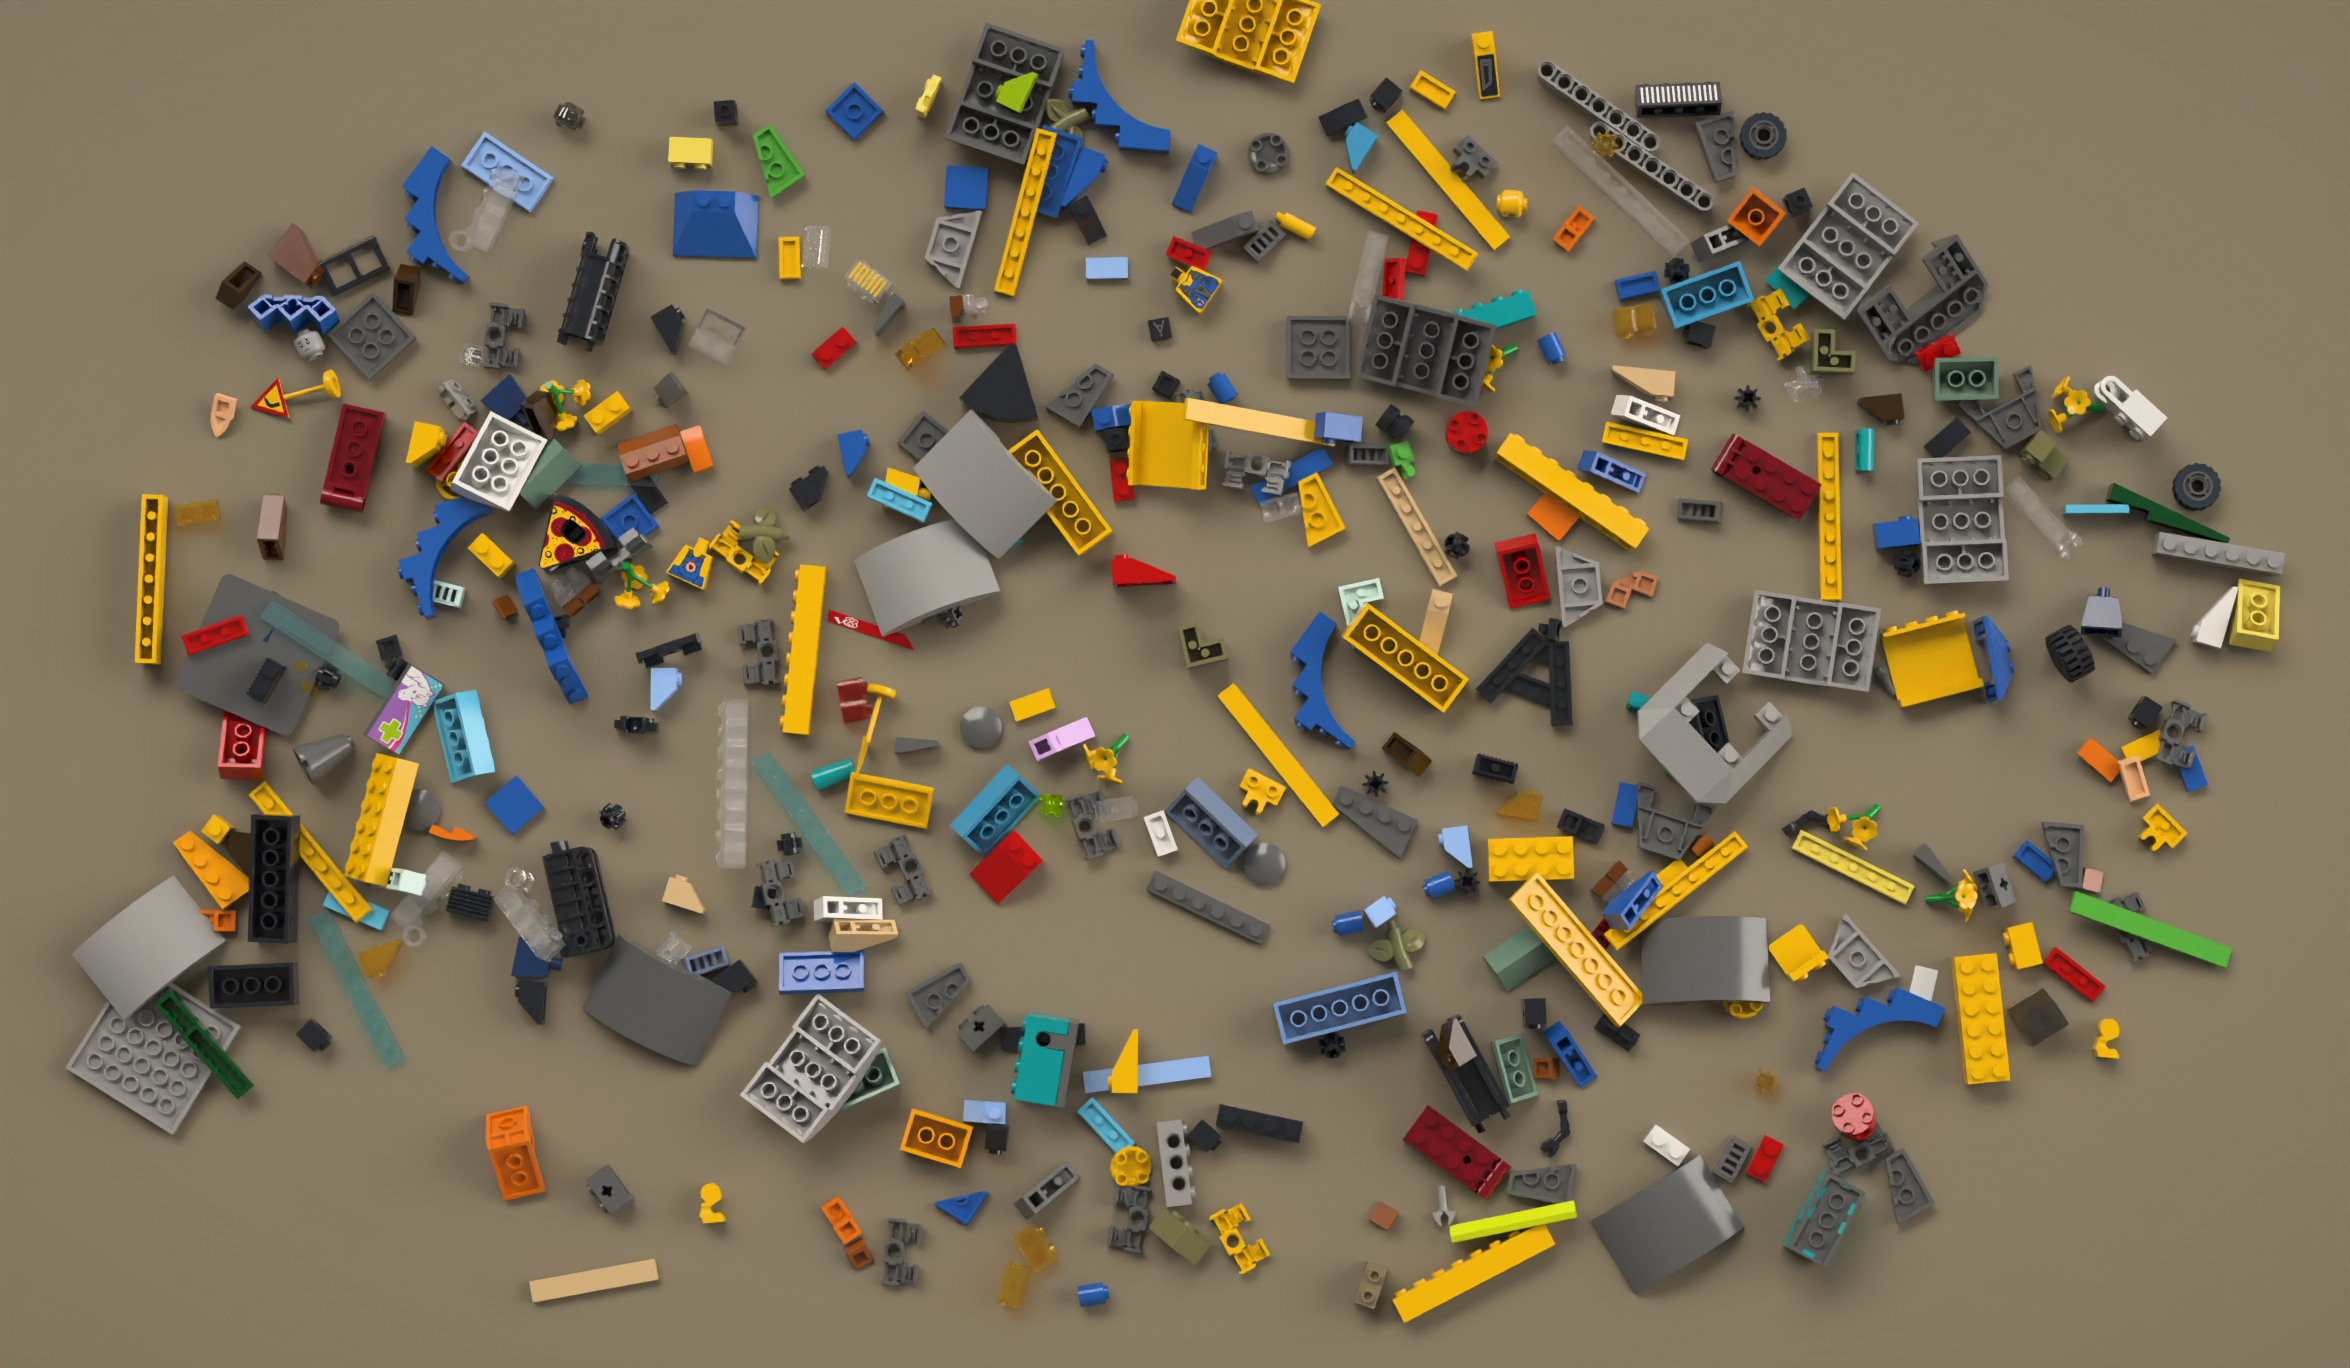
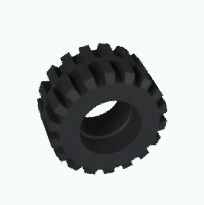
(2070, 653)

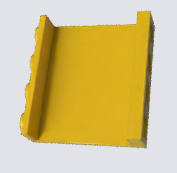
(1166, 447)
(1930, 659)

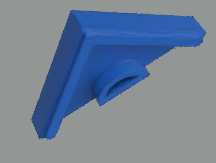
(963, 1207)

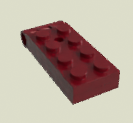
(357, 447)
(1775, 484)
(1447, 1147)

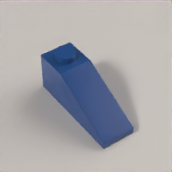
(1085, 173)
(1194, 178)
(1111, 417)
(1611, 470)
(1632, 902)
(1569, 1054)

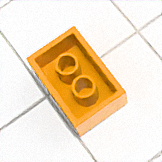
(936, 1138)

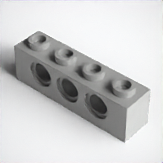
(1173, 1196)

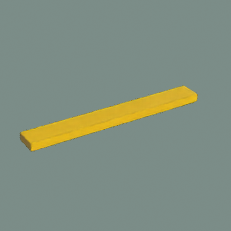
(1447, 180)
(1025, 212)
(1401, 219)
(1250, 420)
(1829, 517)
(1278, 755)
(315, 857)
(1681, 887)

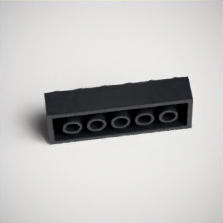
(273, 878)

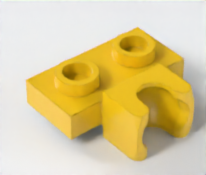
(1260, 790)
(2161, 828)

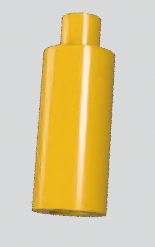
(1295, 225)

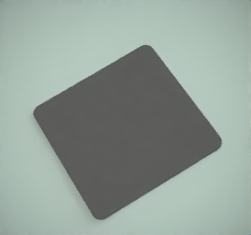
(228, 670)

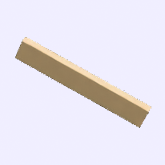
(1416, 527)
(594, 1280)

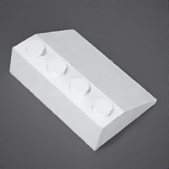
(498, 463)

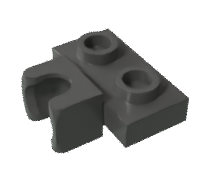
(1472, 159)

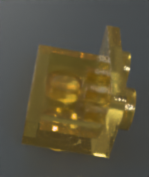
(1035, 1247)

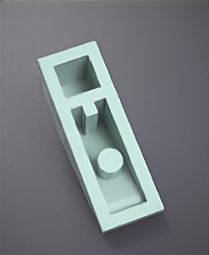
(405, 881)

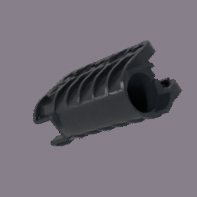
(594, 292)
(573, 900)
(1471, 1082)

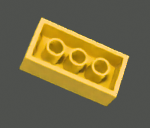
(1522, 857)

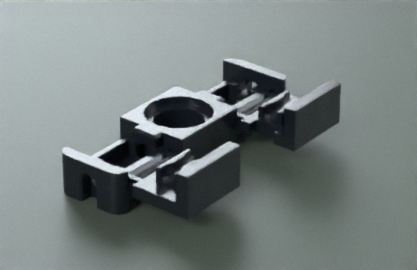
(655, 655)

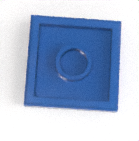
(854, 111)
(966, 187)
(627, 515)
(514, 805)

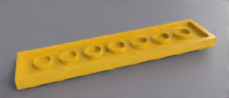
(1576, 949)

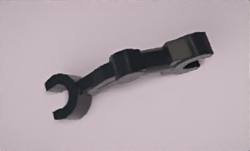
(1805, 818)
(1563, 1132)

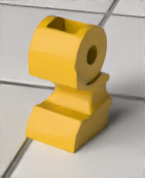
(2108, 1030)
(710, 1194)

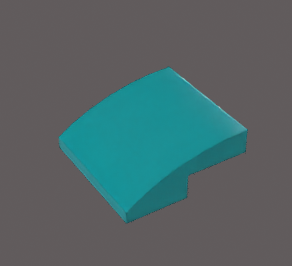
(1793, 293)

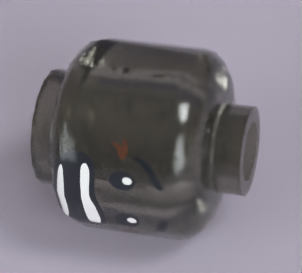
(569, 117)

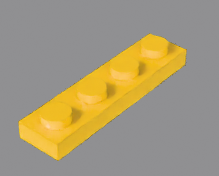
(1644, 441)

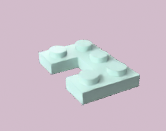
(1355, 595)

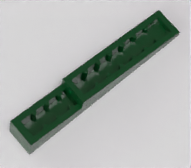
(2161, 515)
(203, 1043)

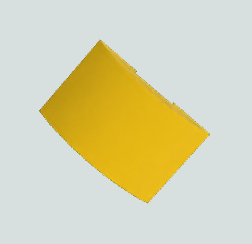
(1251, 34)

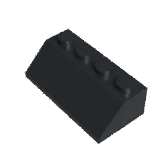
(1710, 721)

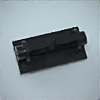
(1622, 1036)

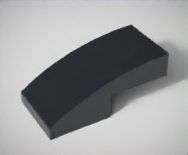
(1342, 117)
(1947, 438)
(1581, 826)

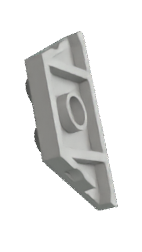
(952, 245)
(1577, 585)
(1858, 957)

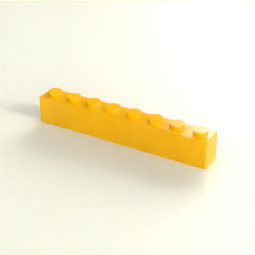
(1572, 493)
(151, 579)
(804, 649)
(1472, 1271)

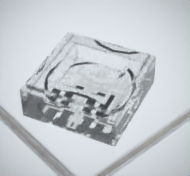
(471, 355)

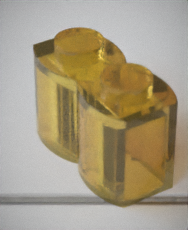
(1634, 319)

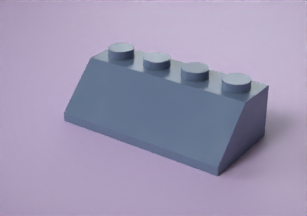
(1211, 822)

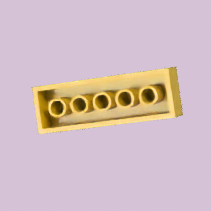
(1073, 511)
(1404, 657)
(381, 819)
(1980, 1018)

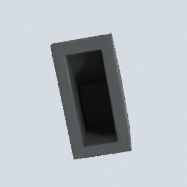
(669, 390)

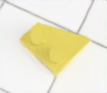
(925, 102)

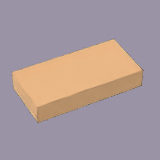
(2133, 778)

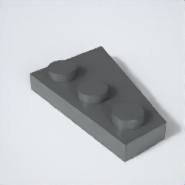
(2066, 852)
(937, 993)
(1544, 1184)

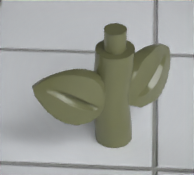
(1062, 119)
(763, 534)
(1397, 945)

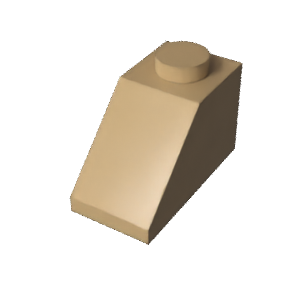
(682, 894)

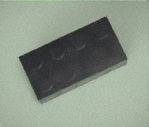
(253, 985)

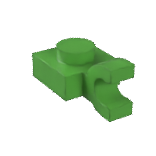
(1401, 456)

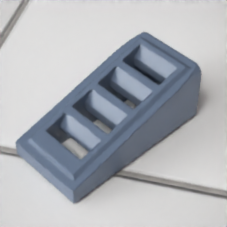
(722, 955)

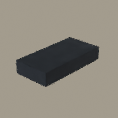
(650, 497)

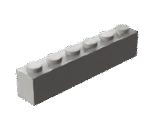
(2218, 554)

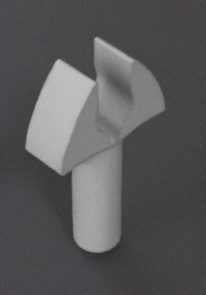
(1442, 1198)

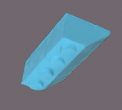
(463, 736)

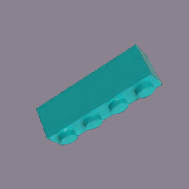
(1502, 310)

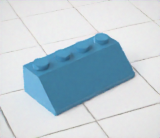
(1706, 295)
(995, 810)

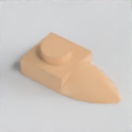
(222, 412)

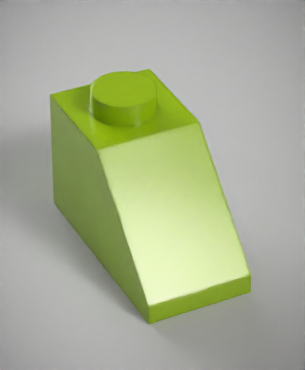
(1016, 91)

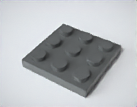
(371, 336)
(1318, 348)

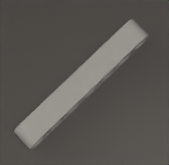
(1593, 98)
(1661, 170)

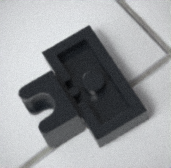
(636, 724)

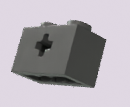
(1994, 886)
(992, 1024)
(620, 1194)

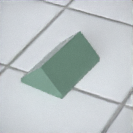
(1965, 378)
(549, 473)
(1518, 958)
(1514, 1068)
(877, 1080)

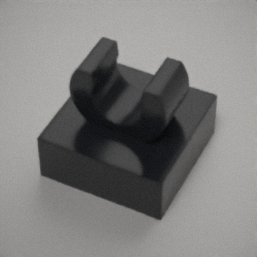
(562, 623)
(1552, 630)

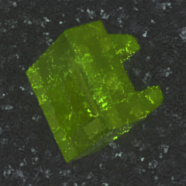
(1052, 804)

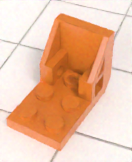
(513, 1153)

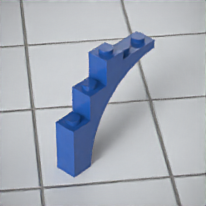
(1133, 133)
(424, 186)
(433, 542)
(549, 636)
(1315, 710)
(1846, 1025)

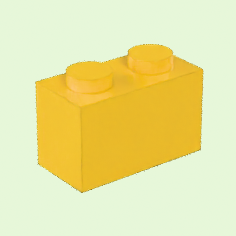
(608, 413)
(491, 555)
(2022, 946)

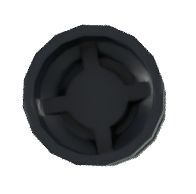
(1395, 423)

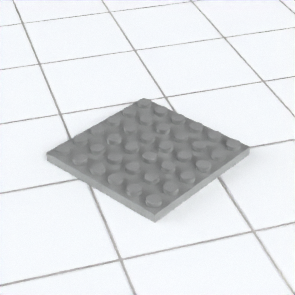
(147, 1060)

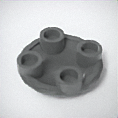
(1268, 153)
(980, 727)
(421, 810)
(1264, 863)

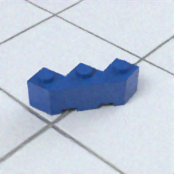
(293, 312)

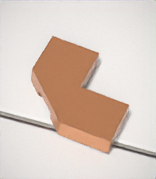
(1621, 589)

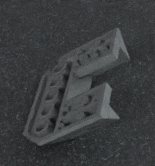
(1938, 313)

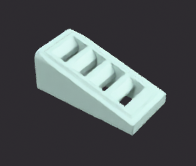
(458, 598)

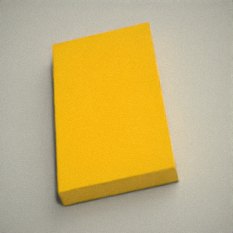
(889, 800)

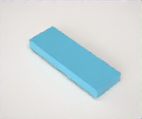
(899, 500)
(2116, 509)
(375, 918)
(1105, 1125)

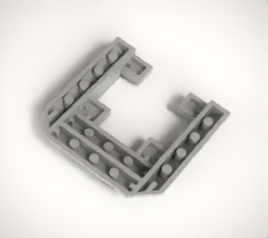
(1682, 750)

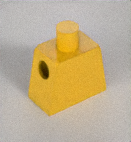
(907, 483)

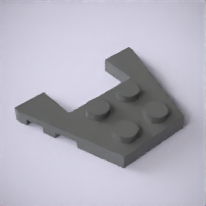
(2013, 419)
(1664, 832)

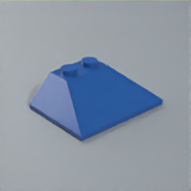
(715, 224)
(1997, 657)

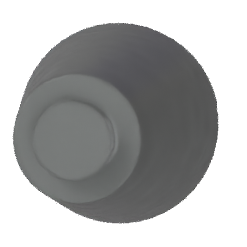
(323, 755)

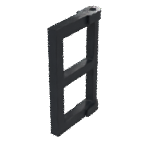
(359, 278)

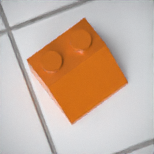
(1756, 216)

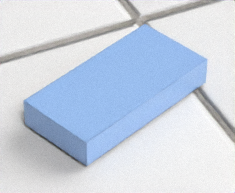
(1107, 268)

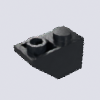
(810, 489)

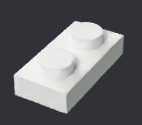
(1160, 833)
(1666, 1145)

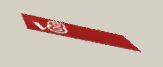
(867, 628)

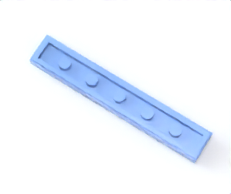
(1153, 1073)

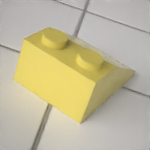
(2255, 616)

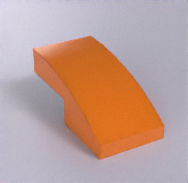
(1573, 228)
(697, 449)
(2099, 759)
(457, 834)
(222, 920)
(841, 1219)

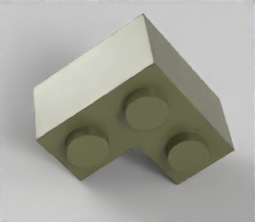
(1826, 359)
(2043, 455)
(1198, 652)
(1180, 1235)

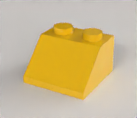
(425, 443)

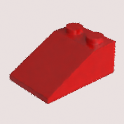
(1522, 570)
(1132, 572)
(241, 749)
(1006, 867)

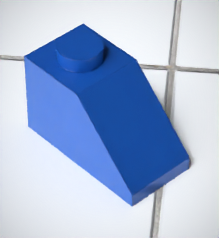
(853, 449)

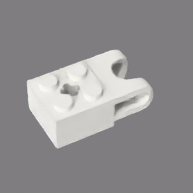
(2129, 407)

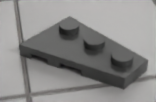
(1717, 143)
(1082, 396)
(2141, 646)
(1906, 1187)

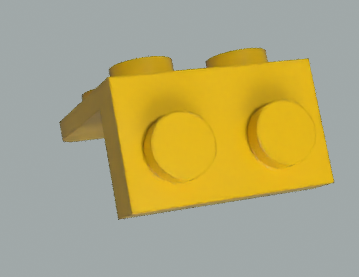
(1797, 953)

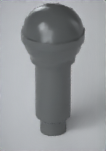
(1881, 673)

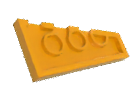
(217, 874)

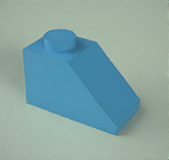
(1358, 144)

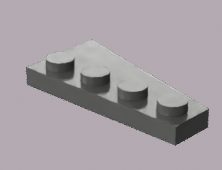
(1378, 820)

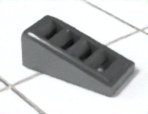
(1264, 251)
(890, 310)
(1349, 461)
(1717, 514)
(908, 745)
(1928, 859)
(1730, 1177)

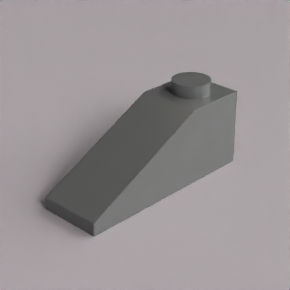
(1226, 231)
(1717, 242)
(1046, 1190)

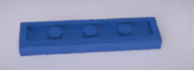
(1300, 469)

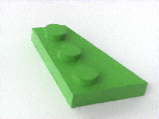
(776, 161)

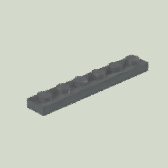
(1207, 907)

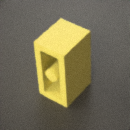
(690, 152)

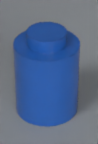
(1552, 348)
(1222, 388)
(1439, 885)
(1348, 923)
(1092, 1294)

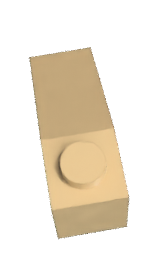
(1649, 381)
(1435, 619)
(857, 934)

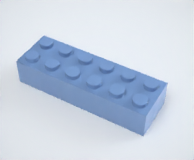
(1339, 1008)

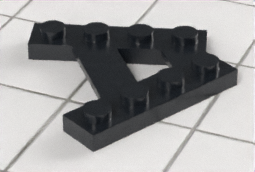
(1555, 693)

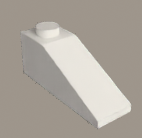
(1645, 414)
(2213, 625)
(831, 908)

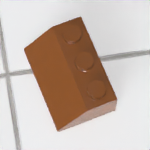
(652, 453)

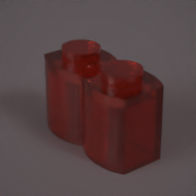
(853, 700)

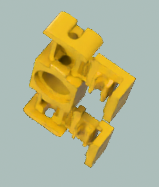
(1781, 342)
(725, 547)
(1243, 1256)

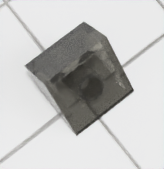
(2037, 1017)

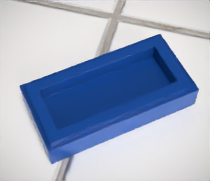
(1637, 285)
(2193, 777)
(1625, 805)
(2035, 861)

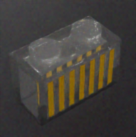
(868, 281)

